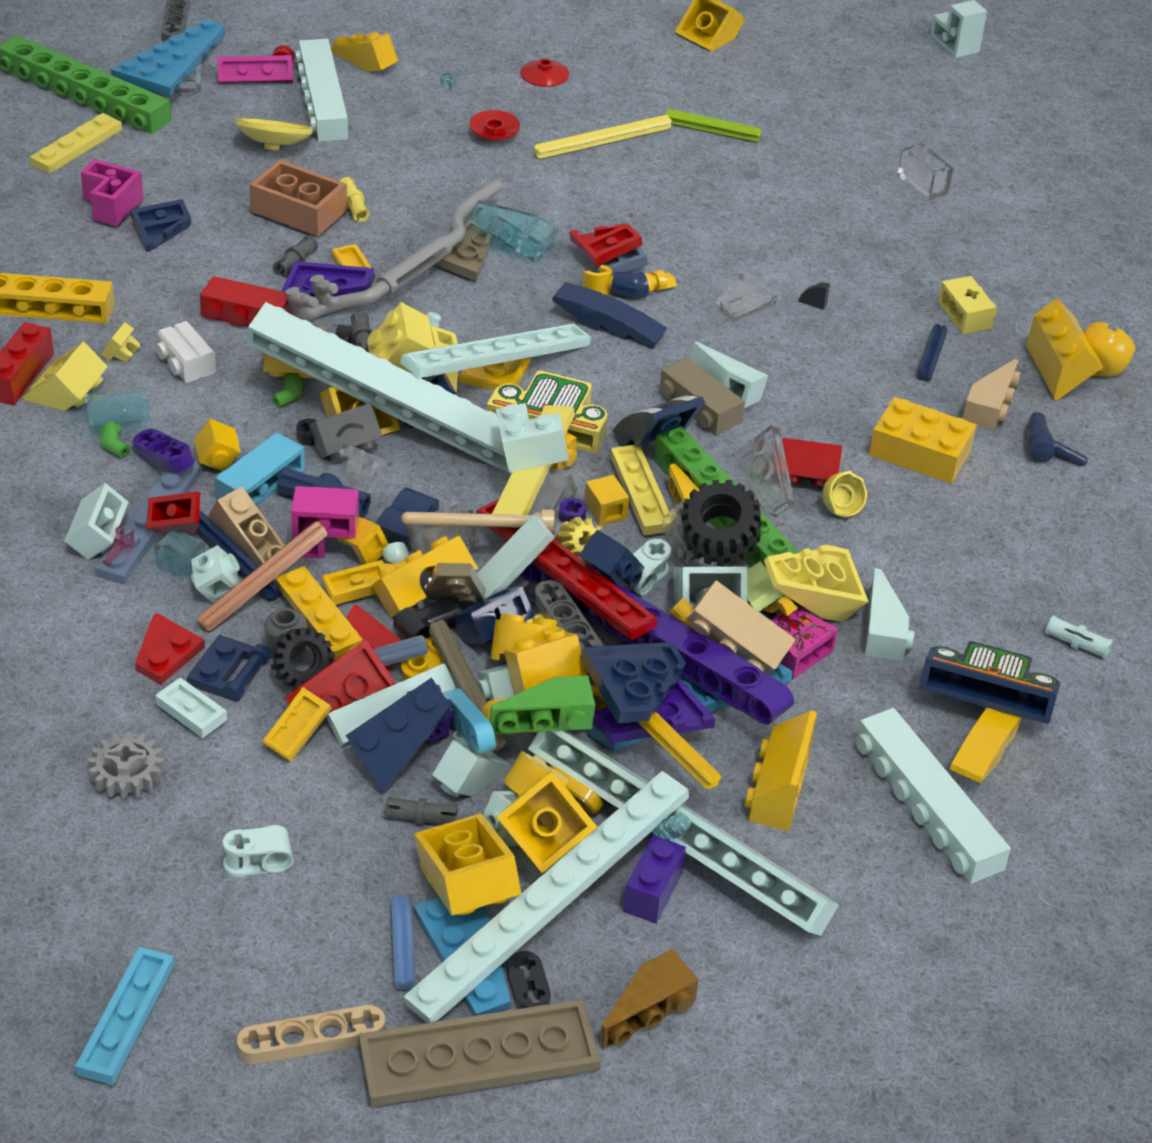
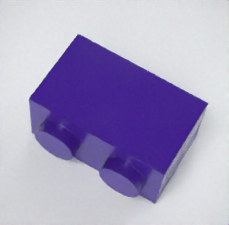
(654, 879)

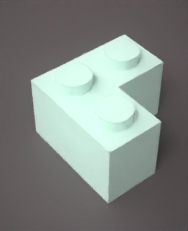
(960, 28)
(530, 441)

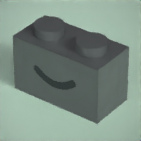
(354, 427)

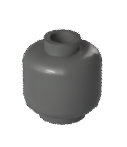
(279, 623)

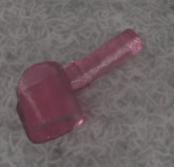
(122, 542)

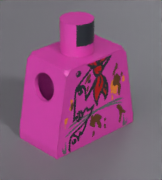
(813, 639)

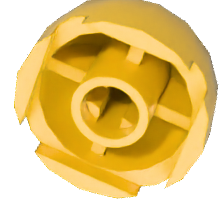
(1112, 348)

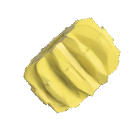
(575, 532)

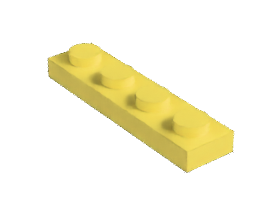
(75, 143)
(640, 487)

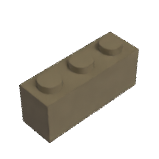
(721, 406)

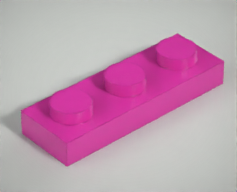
(255, 69)

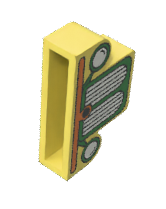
(556, 390)

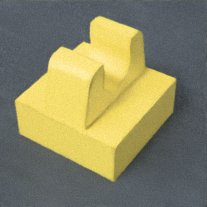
(121, 344)

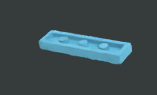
(125, 1016)

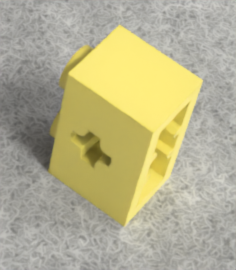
(967, 304)

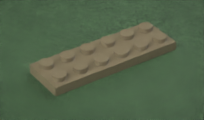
(478, 1052)

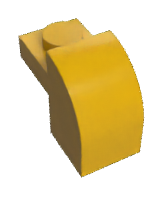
(527, 771)

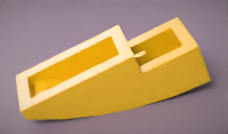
(985, 744)

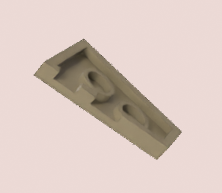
(469, 254)
(456, 581)

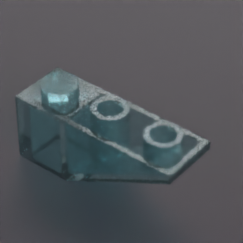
(517, 229)

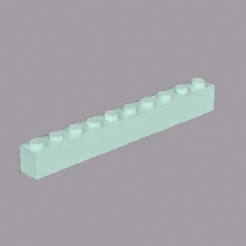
(378, 383)
(702, 840)

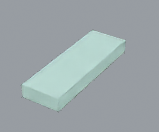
(515, 555)

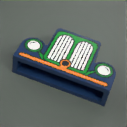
(991, 680)

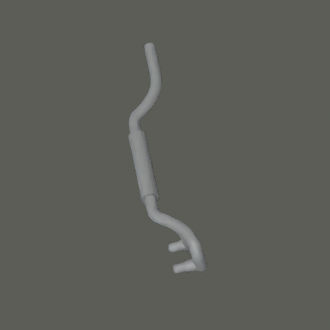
(394, 278)

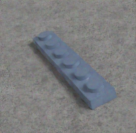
(128, 560)

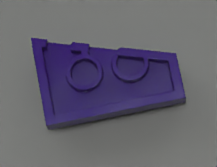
(679, 709)

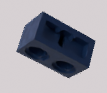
(612, 560)
(478, 620)

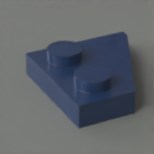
(160, 222)

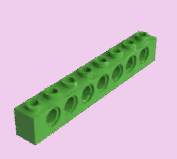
(85, 84)
(680, 448)

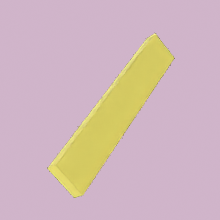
(525, 484)

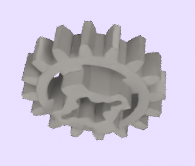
(126, 765)

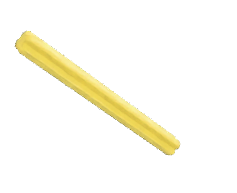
(602, 137)

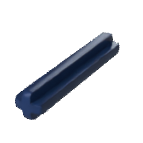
(932, 352)

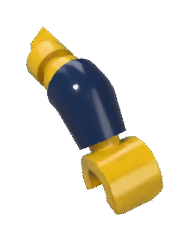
(627, 284)

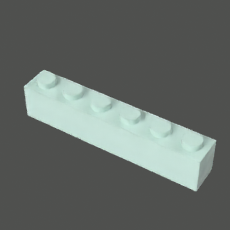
(321, 90)
(932, 796)

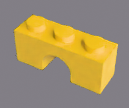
(402, 586)

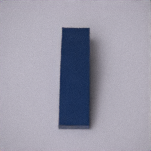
(602, 310)

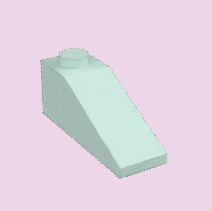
(887, 622)

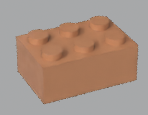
(298, 197)

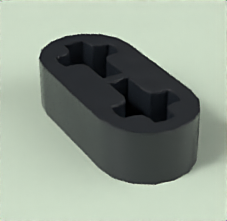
(536, 981)

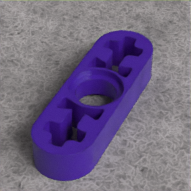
(163, 450)

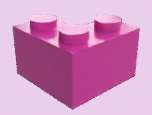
(111, 190)
(331, 507)

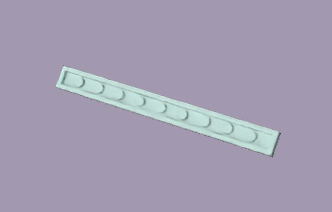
(545, 898)

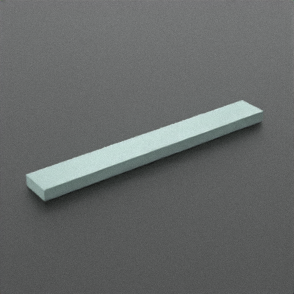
(494, 350)

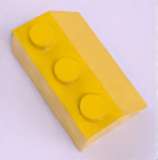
(1061, 349)
(781, 772)

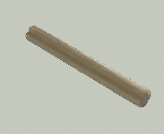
(460, 670)

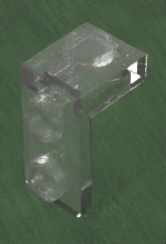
(555, 485)

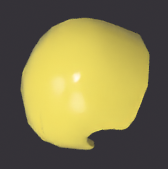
(844, 494)

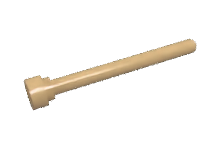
(483, 520)

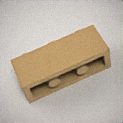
(740, 628)

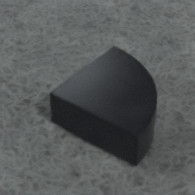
(816, 295)

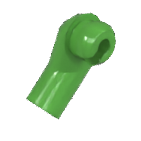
(110, 442)

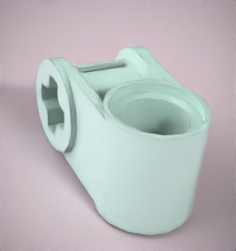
(653, 557)
(261, 851)

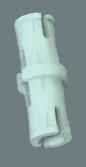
(1079, 637)

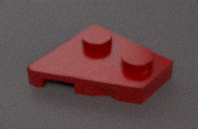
(606, 242)
(166, 649)

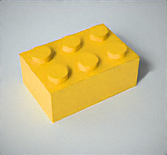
(922, 439)
(467, 864)

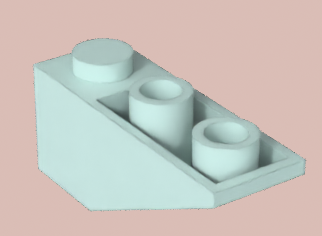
(734, 375)

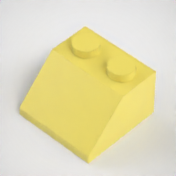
(68, 379)

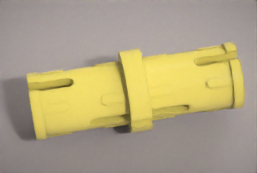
(355, 201)

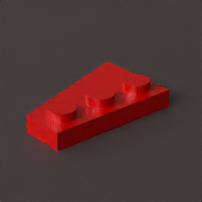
(348, 678)

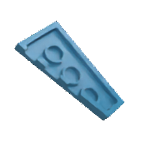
(450, 933)

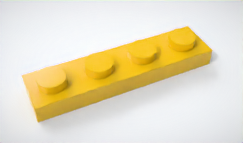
(318, 609)

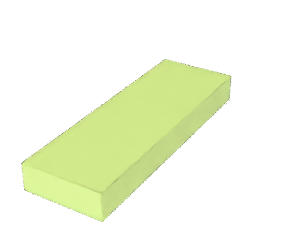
(760, 588)

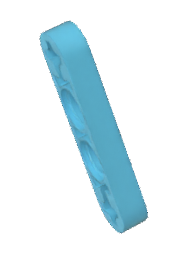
(471, 722)

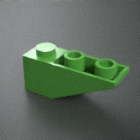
(549, 706)

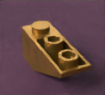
(654, 992)

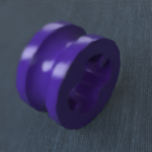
(569, 505)

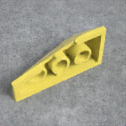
(819, 581)

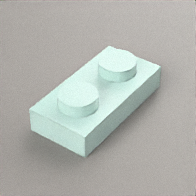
(191, 707)

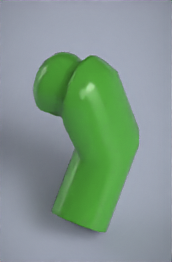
(292, 392)

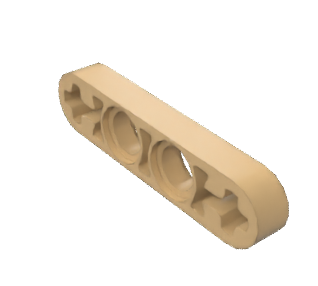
(309, 1028)

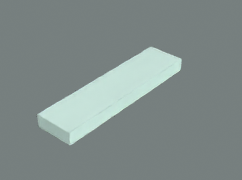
(355, 714)

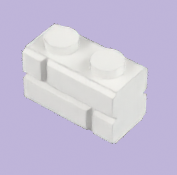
(185, 352)

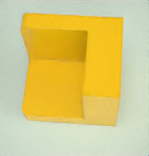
(606, 500)
(368, 541)

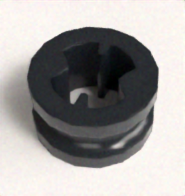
(303, 432)

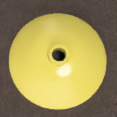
(273, 132)

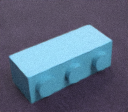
(261, 468)

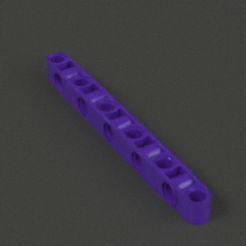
(706, 661)

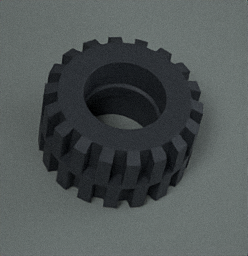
(718, 501)

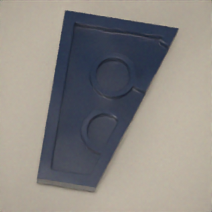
(398, 731)

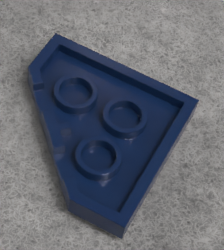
(634, 676)

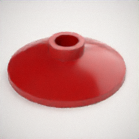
(544, 73)
(494, 125)

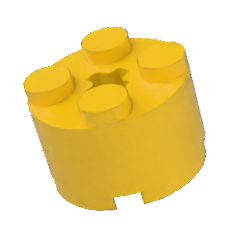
(512, 628)

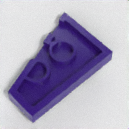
(347, 278)

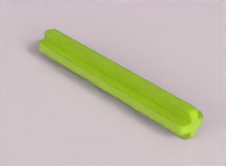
(714, 125)

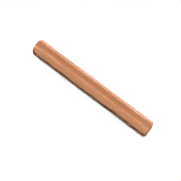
(261, 576)

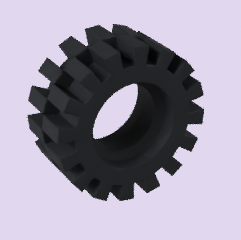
(284, 648)

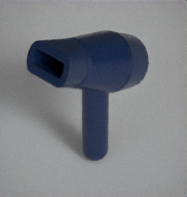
(1042, 444)

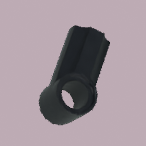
(416, 622)

